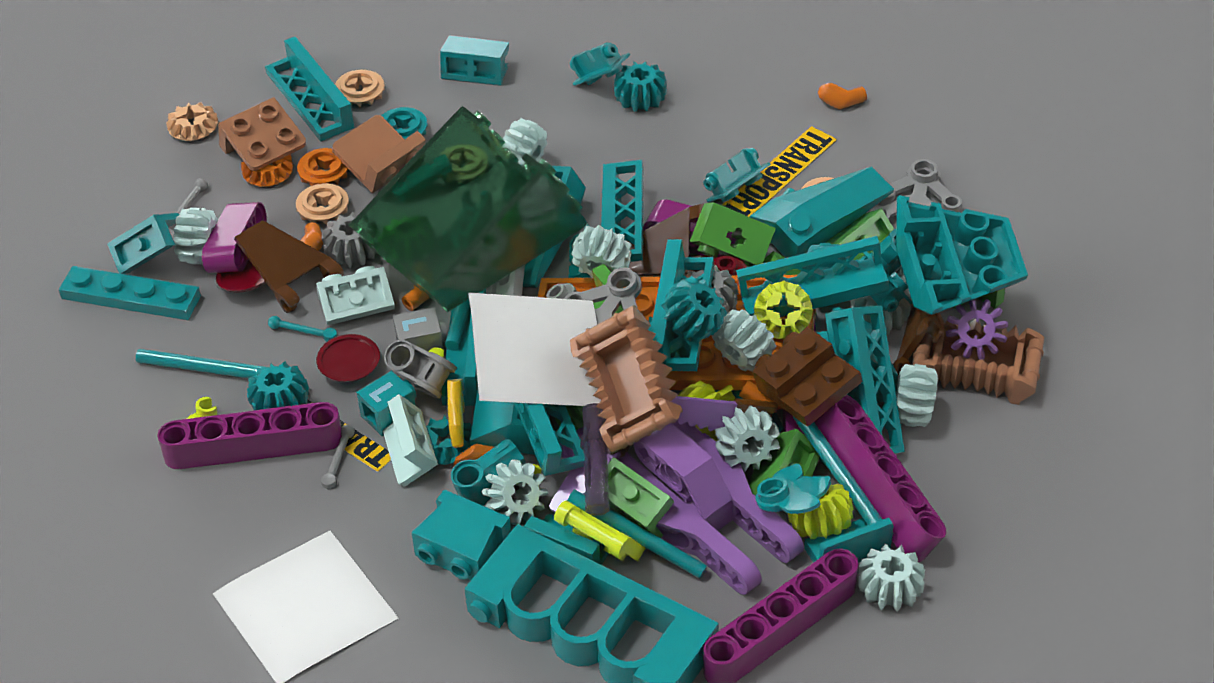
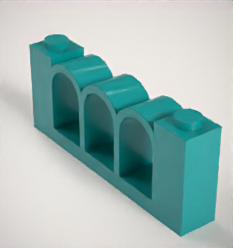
(526, 556)

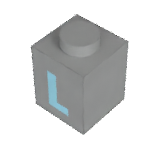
(420, 329)

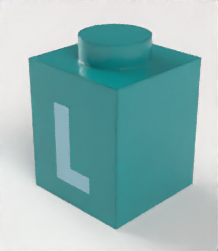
(375, 397)

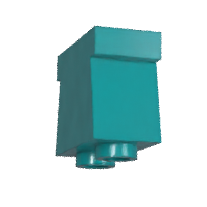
(459, 535)

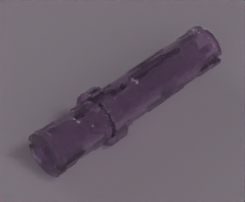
(595, 462)

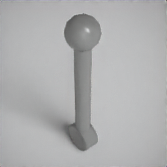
(200, 185)
(328, 480)

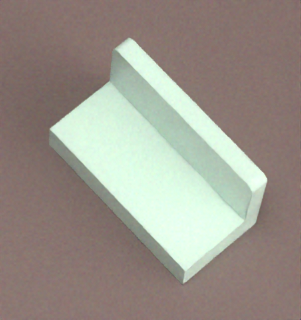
(408, 441)

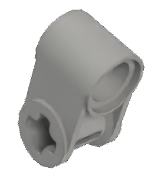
(424, 368)

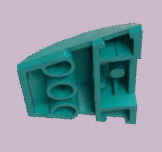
(955, 254)

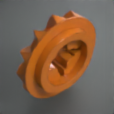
(326, 159)
(270, 174)

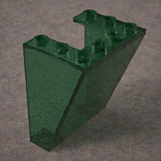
(467, 212)

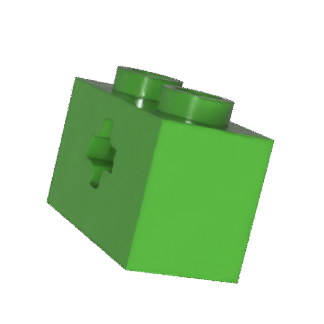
(751, 235)

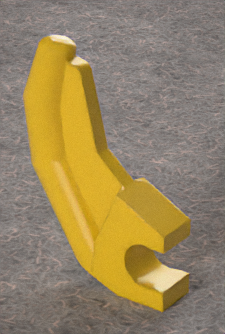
(456, 408)

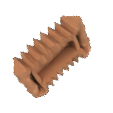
(1009, 371)
(628, 378)

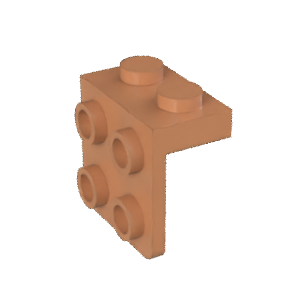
(261, 134)
(376, 151)

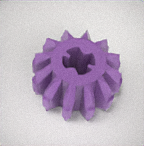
(989, 329)

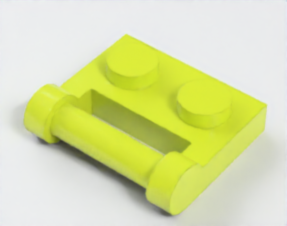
(586, 525)

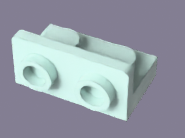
(355, 295)

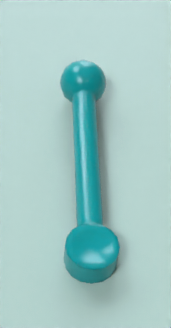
(275, 322)

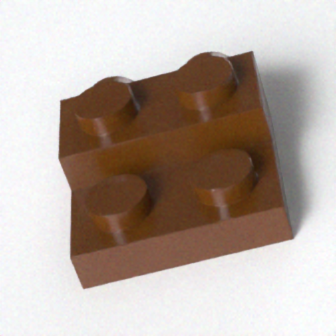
(805, 376)

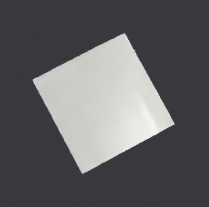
(527, 349)
(304, 606)

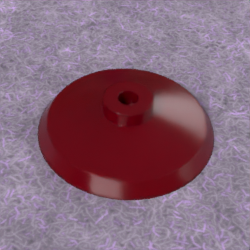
(240, 281)
(348, 357)

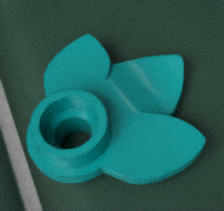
(791, 491)

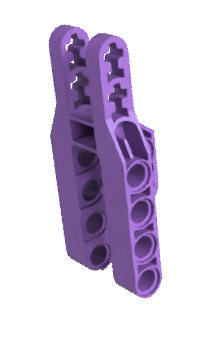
(712, 498)

